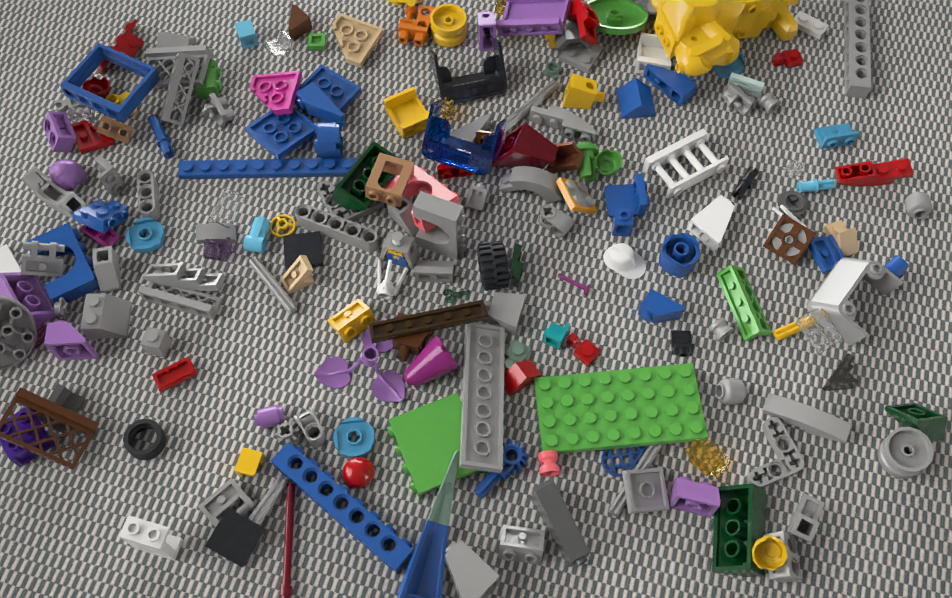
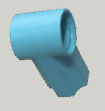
(257, 239)

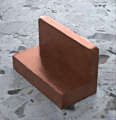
(568, 158)

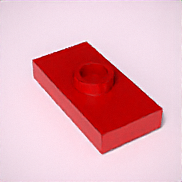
(174, 374)

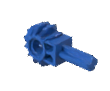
(508, 468)

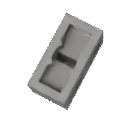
(791, 569)

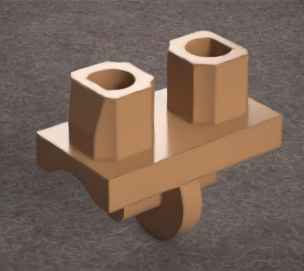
(115, 129)

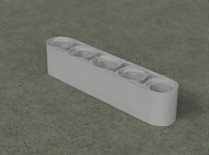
(342, 234)

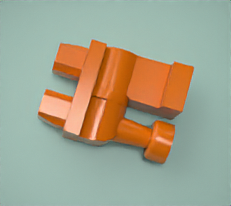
(415, 29)

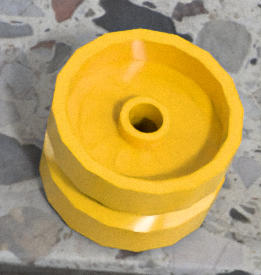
(448, 25)

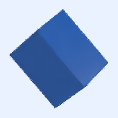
(635, 100)

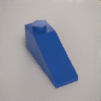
(673, 84)
(318, 104)

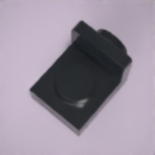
(681, 343)

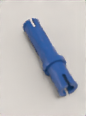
(162, 140)

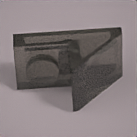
(840, 377)

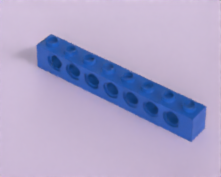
(394, 559)

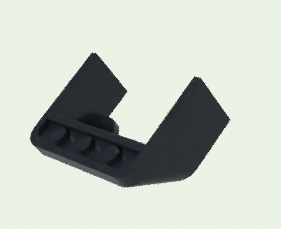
(472, 86)

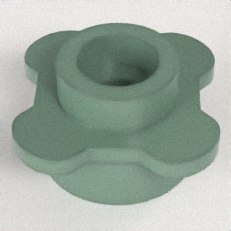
(552, 70)

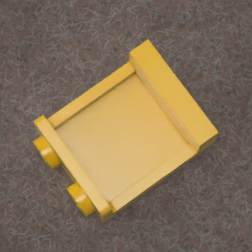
(406, 112)

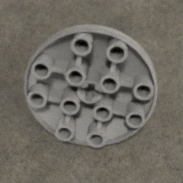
(17, 332)

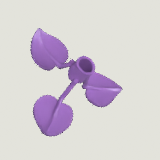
(386, 388)

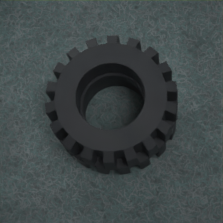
(493, 265)

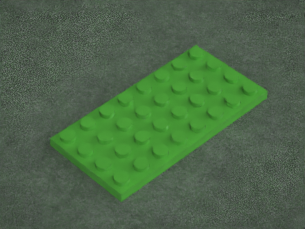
(619, 409)

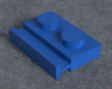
(825, 252)

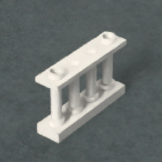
(684, 147)

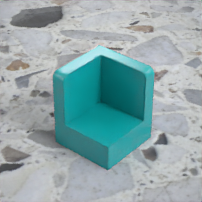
(555, 335)

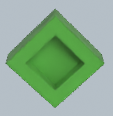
(316, 41)

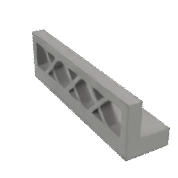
(173, 86)
(181, 302)

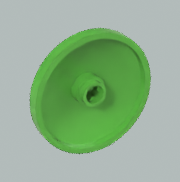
(619, 16)

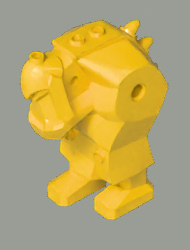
(710, 30)

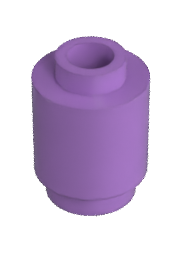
(269, 416)

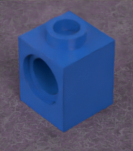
(622, 222)

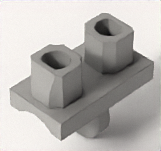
(738, 99)
(216, 111)

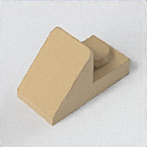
(845, 238)
(298, 275)

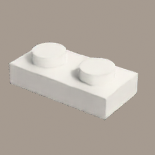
(810, 25)

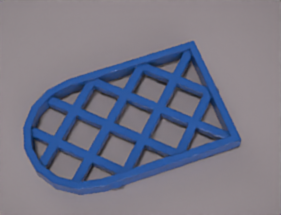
(621, 458)

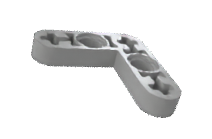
(338, 209)
(782, 461)

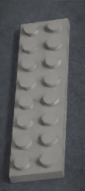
(483, 398)

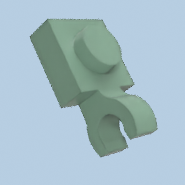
(516, 352)

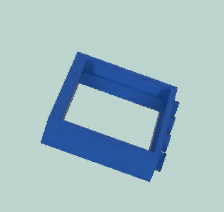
(90, 63)

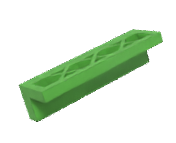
(743, 302)

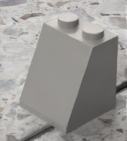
(469, 572)

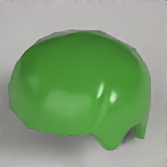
(608, 162)

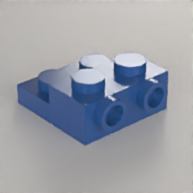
(102, 215)

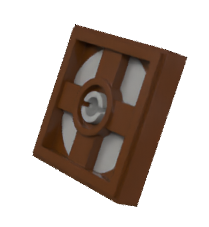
(789, 239)

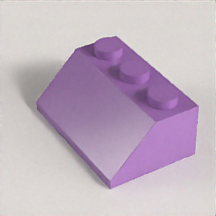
(29, 292)

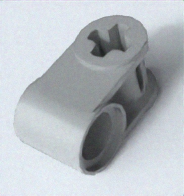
(556, 221)
(310, 424)

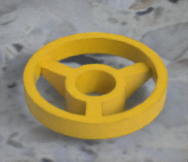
(282, 228)

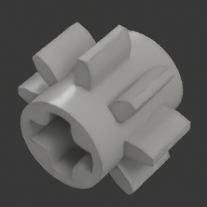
(283, 429)

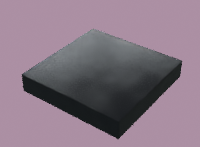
(303, 244)
(235, 537)

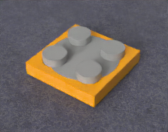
(576, 196)

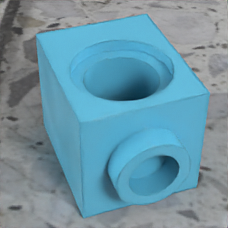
(246, 34)

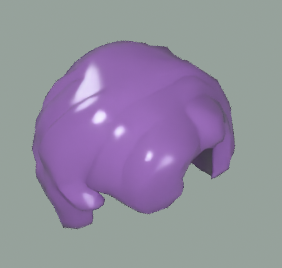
(67, 174)

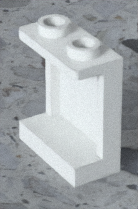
(651, 52)
(150, 538)

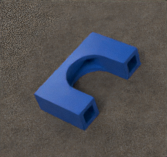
(81, 278)

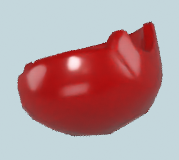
(97, 86)
(358, 473)

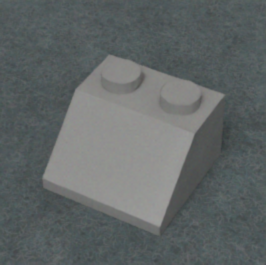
(105, 316)

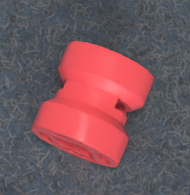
(548, 463)

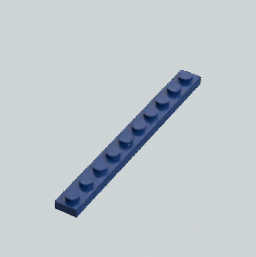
(265, 168)

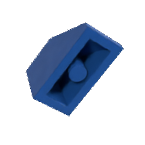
(659, 308)

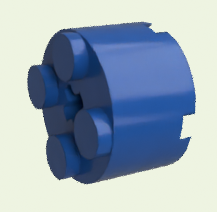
(329, 140)
(679, 254)

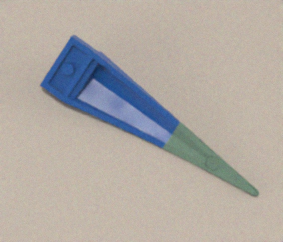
(426, 569)

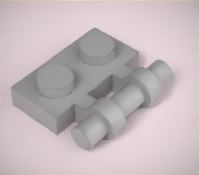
(43, 265)

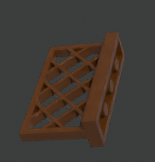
(50, 411)

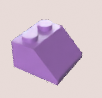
(67, 342)
(694, 497)

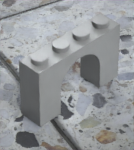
(450, 217)

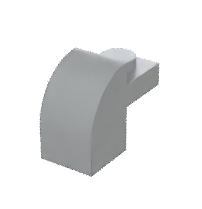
(804, 520)

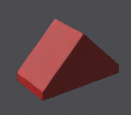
(520, 376)

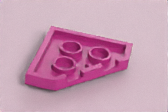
(277, 90)

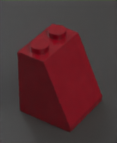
(526, 148)

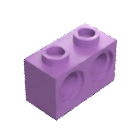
(59, 131)

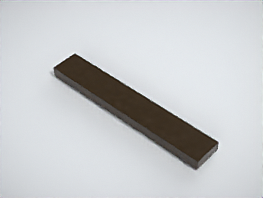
(427, 321)

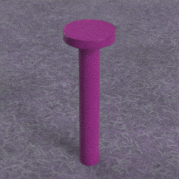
(586, 288)

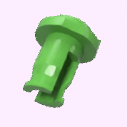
(587, 166)

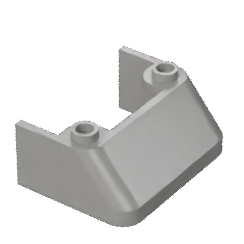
(840, 284)

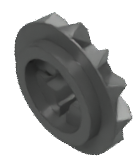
(793, 197)

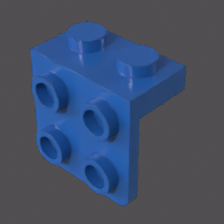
(628, 196)

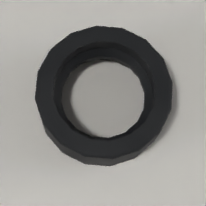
(137, 427)

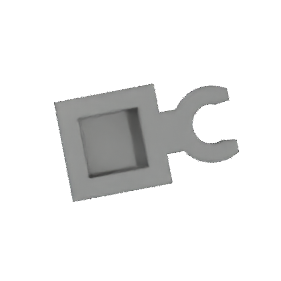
(65, 104)

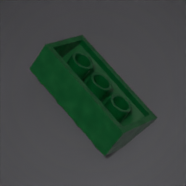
(351, 189)
(737, 528)

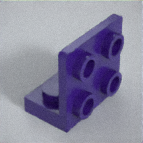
(20, 455)

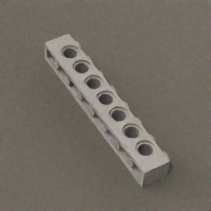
(857, 48)

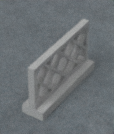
(166, 55)

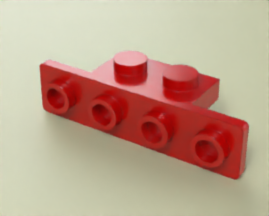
(126, 43)

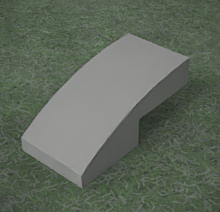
(215, 232)

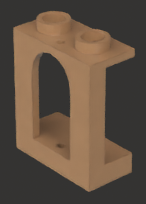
(392, 165)

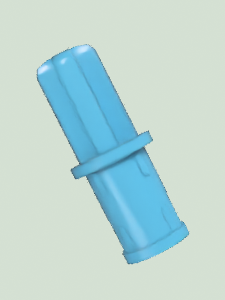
(814, 185)

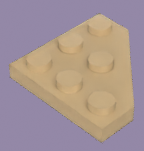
(356, 38)

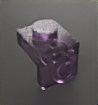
(217, 249)

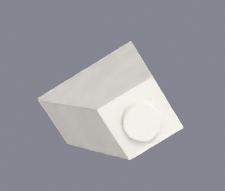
(711, 222)

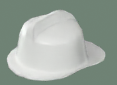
(624, 261)

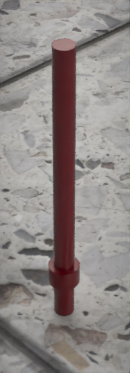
(286, 589)

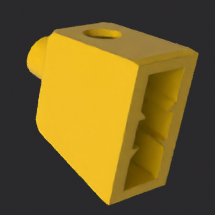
(581, 93)

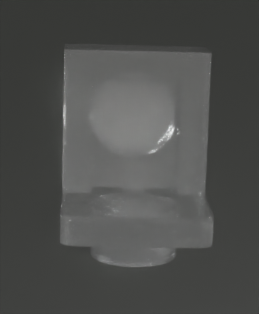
(279, 46)

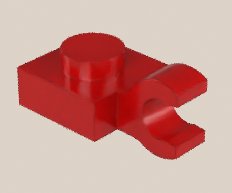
(790, 58)
(584, 351)

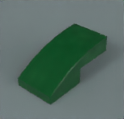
(517, 267)

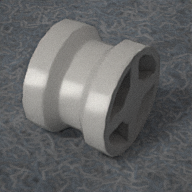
(769, 103)
(720, 329)

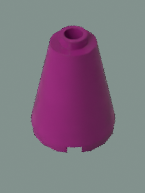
(430, 364)

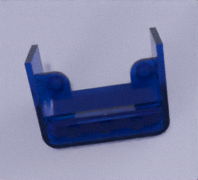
(457, 152)

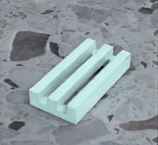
(750, 86)

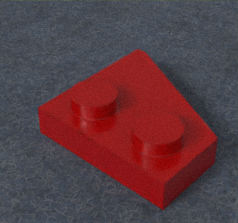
(88, 139)

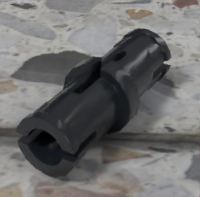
(745, 183)

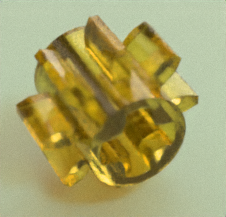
(448, 111)

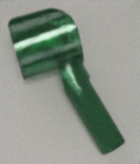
(454, 294)

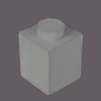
(156, 342)

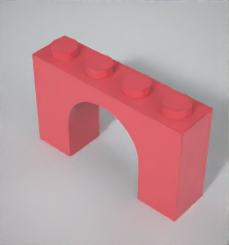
(424, 182)

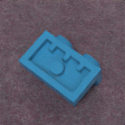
(835, 136)

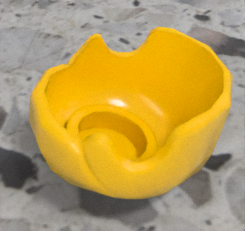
(769, 553)

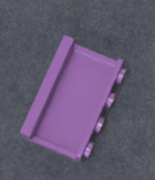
(533, 17)

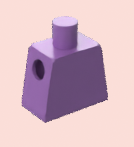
(486, 25)

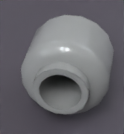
(918, 205)
(730, 391)

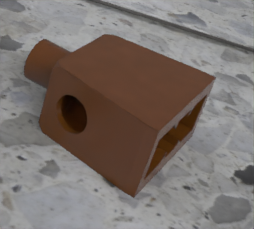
(410, 344)

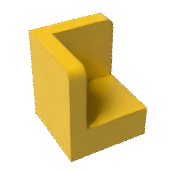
(249, 462)

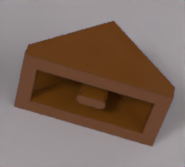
(299, 23)

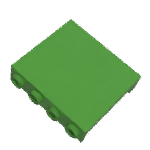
(428, 442)

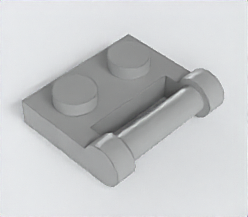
(225, 497)

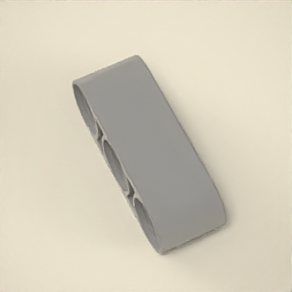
(148, 195)

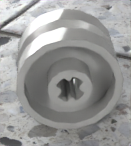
(905, 452)

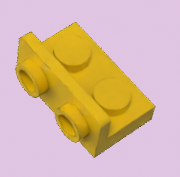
(352, 320)

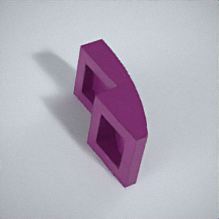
(105, 239)

